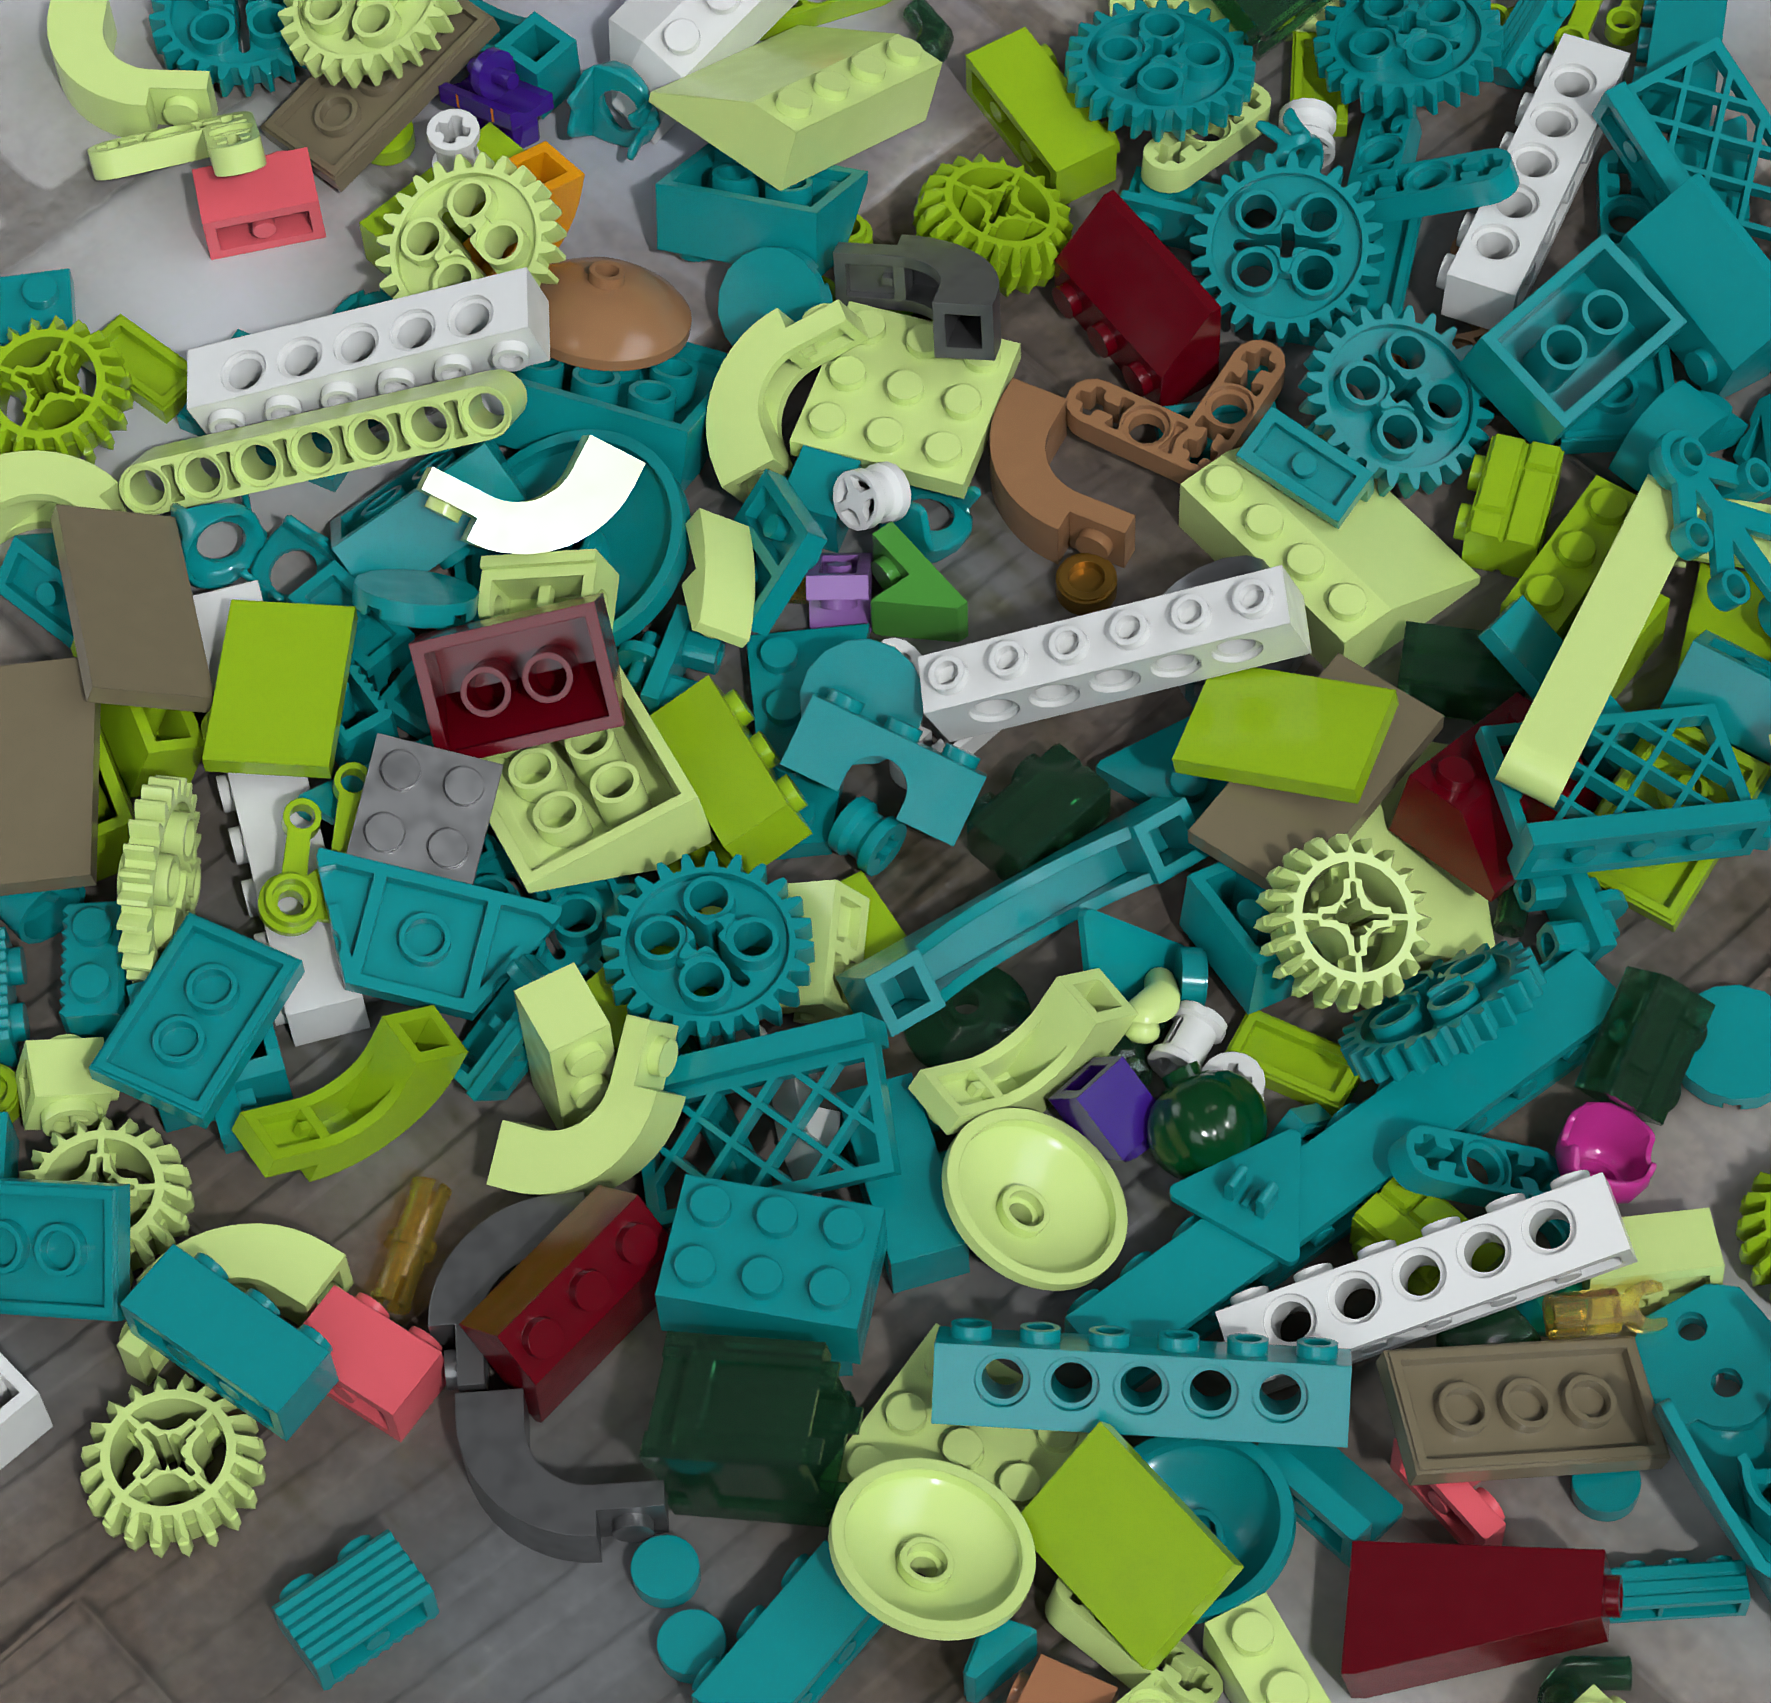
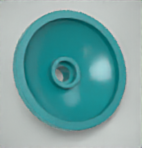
(1239, 1498)

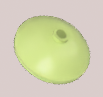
(1034, 1199)
(938, 1524)

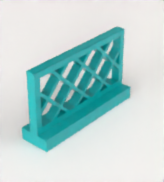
(1652, 158)
(1643, 833)
(768, 1063)

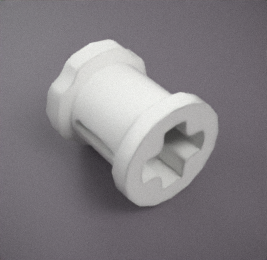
(452, 134)
(1188, 1039)

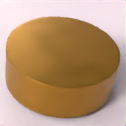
(1086, 584)

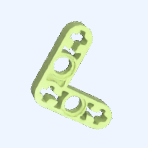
(227, 139)
(1200, 157)
(1181, 1667)

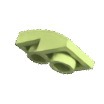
(723, 584)

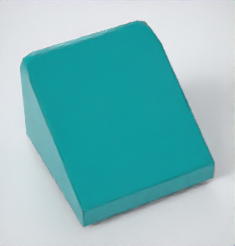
(997, 1658)

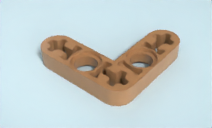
(1181, 435)

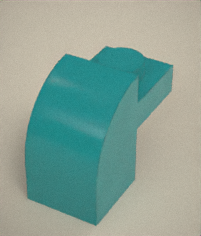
(1682, 408)

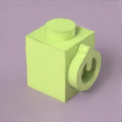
(58, 1087)

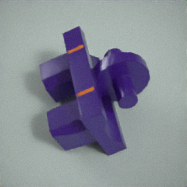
(499, 97)

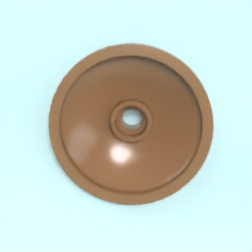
(614, 315)

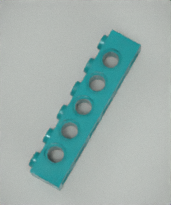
(1174, 1409)

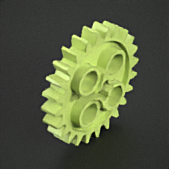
(363, 35)
(514, 212)
(157, 872)

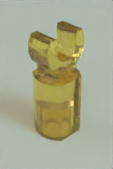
(1599, 1312)

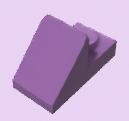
(840, 590)

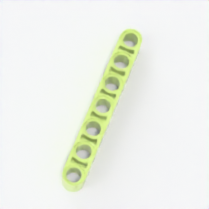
(345, 428)
(1594, 650)

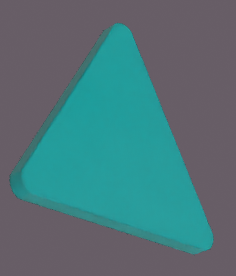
(1122, 950)
(1252, 1196)

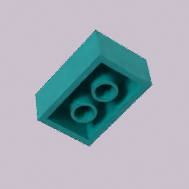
(1572, 342)
(772, 1265)

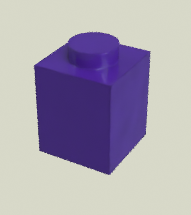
(1107, 1107)

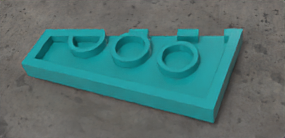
(776, 677)

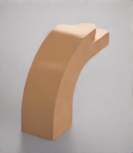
(1028, 495)

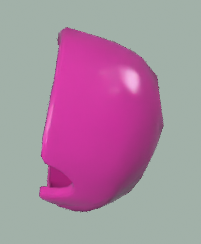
(1608, 1141)

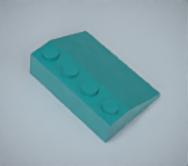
(653, 404)

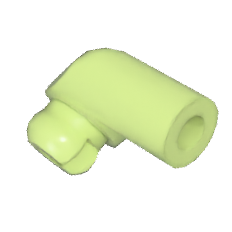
(1154, 1004)

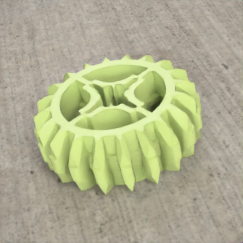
(1347, 874)
(155, 1208)
(141, 1508)

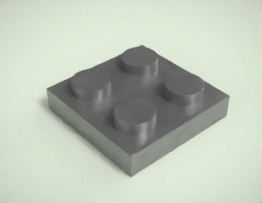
(425, 809)

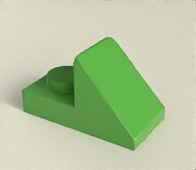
(915, 594)

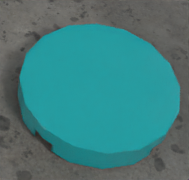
(767, 281)
(415, 597)
(872, 674)
(1737, 1052)

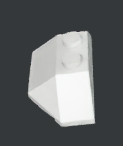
(682, 36)

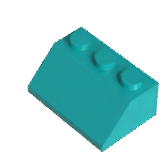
(724, 210)
(1714, 279)
(396, 529)

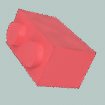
(260, 207)
(380, 1366)

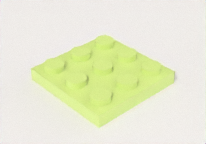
(906, 404)
(902, 1428)

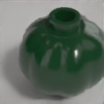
(1204, 1119)

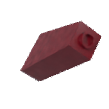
(1468, 1609)

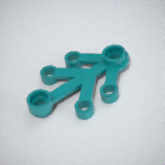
(1689, 473)

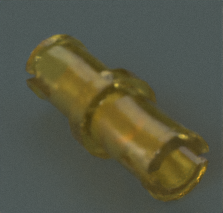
(410, 1244)

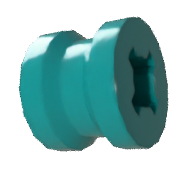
(867, 835)

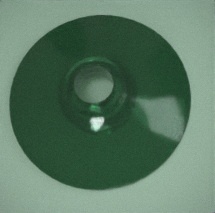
(957, 1036)

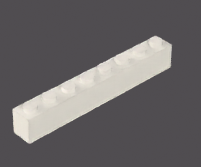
(319, 1003)

